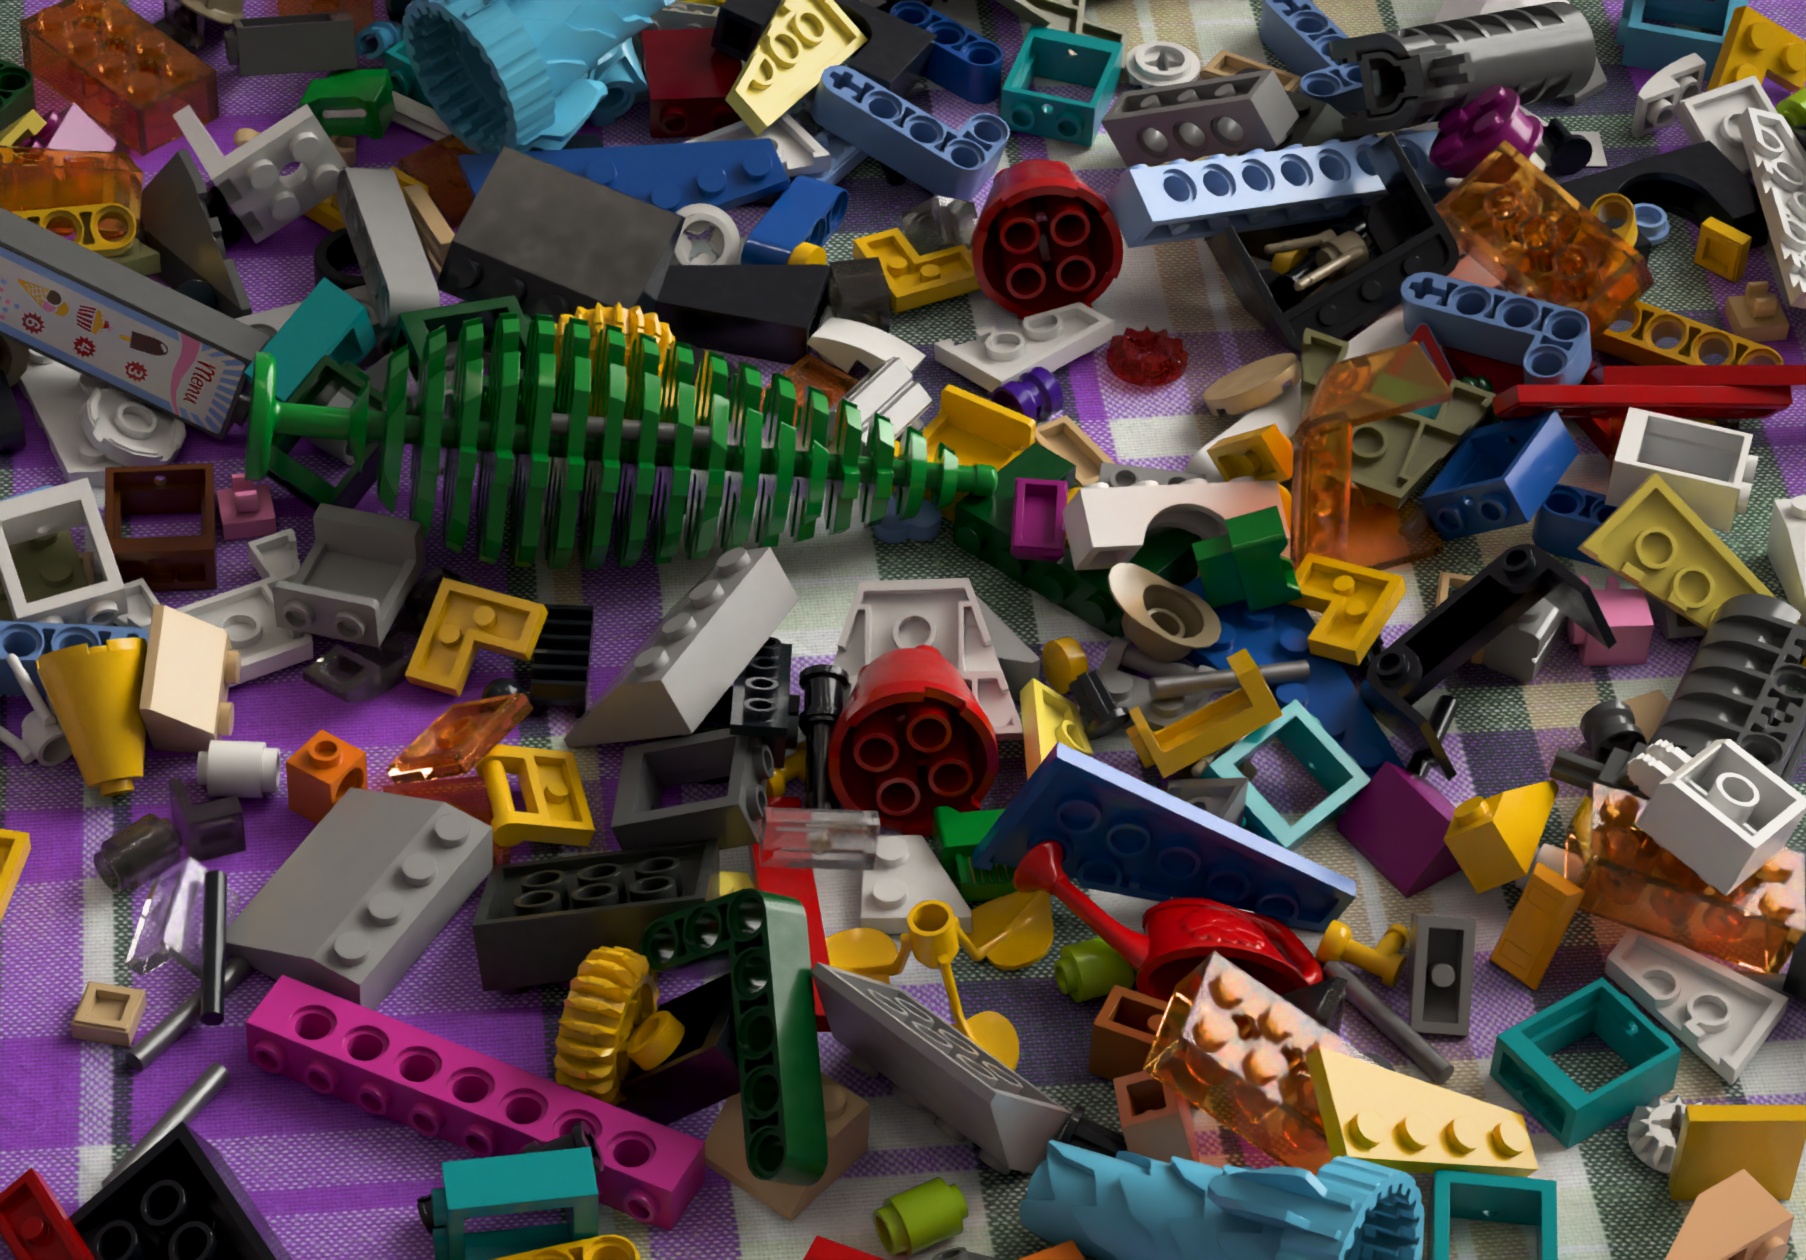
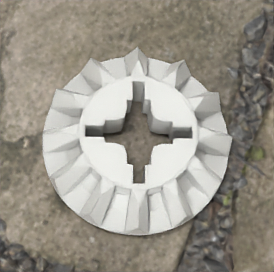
(1144, 61)
(723, 237)
(1650, 1133)

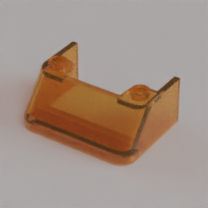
(1328, 508)

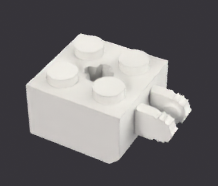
(1716, 809)

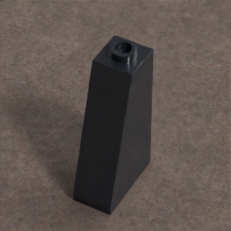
(746, 308)

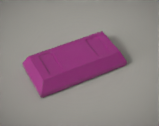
(1038, 519)

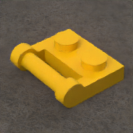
(550, 791)

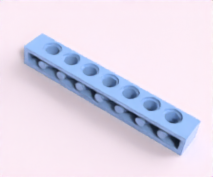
(1260, 189)

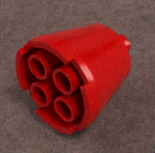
(1049, 259)
(911, 742)

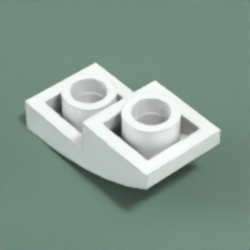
(1664, 90)
(850, 342)

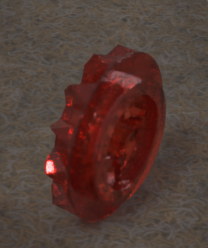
(1157, 368)

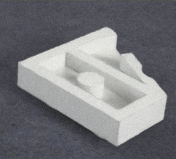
(903, 877)

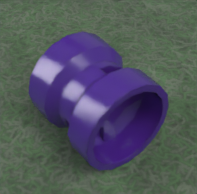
(1034, 395)

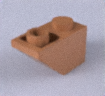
(1154, 1118)

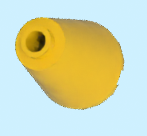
(98, 709)

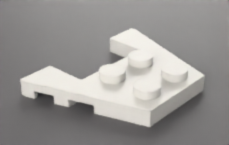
(243, 612)
(935, 614)

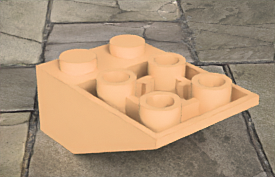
(1734, 1223)

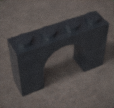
(892, 57)
(1683, 182)

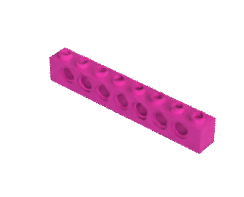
(431, 1086)

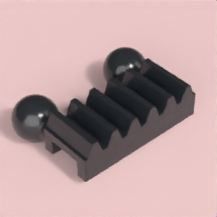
(559, 664)

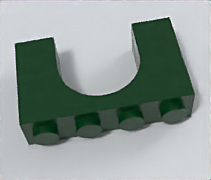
(985, 531)

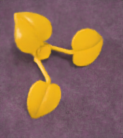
(1006, 930)

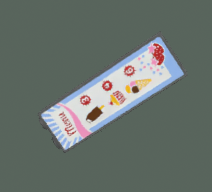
(124, 328)

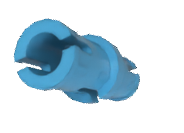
(377, 44)

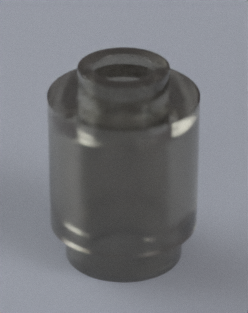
(138, 853)

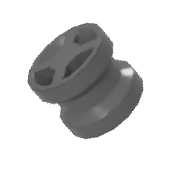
(1610, 726)

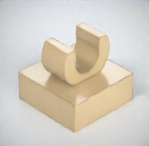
(1757, 314)

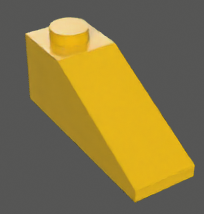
(1500, 834)

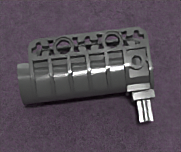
(1440, 66)
(1726, 693)

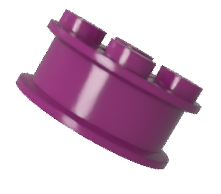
(1481, 127)

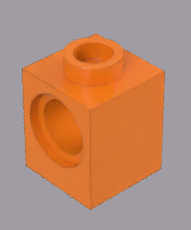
(322, 774)

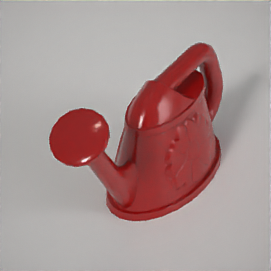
(1179, 933)

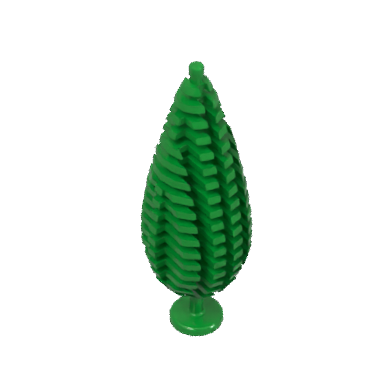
(635, 482)

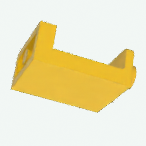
(977, 433)
(1209, 726)

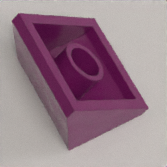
(1402, 829)

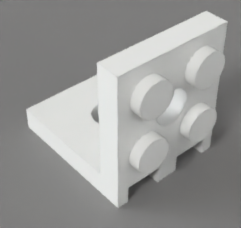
(252, 171)

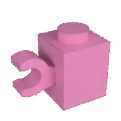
(1629, 621)

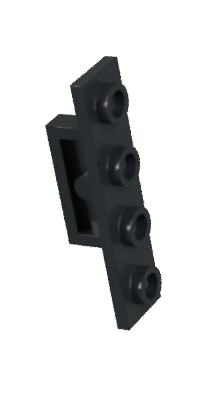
(763, 700)

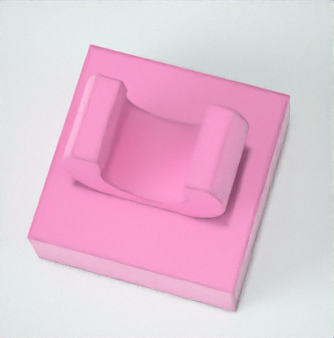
(245, 509)

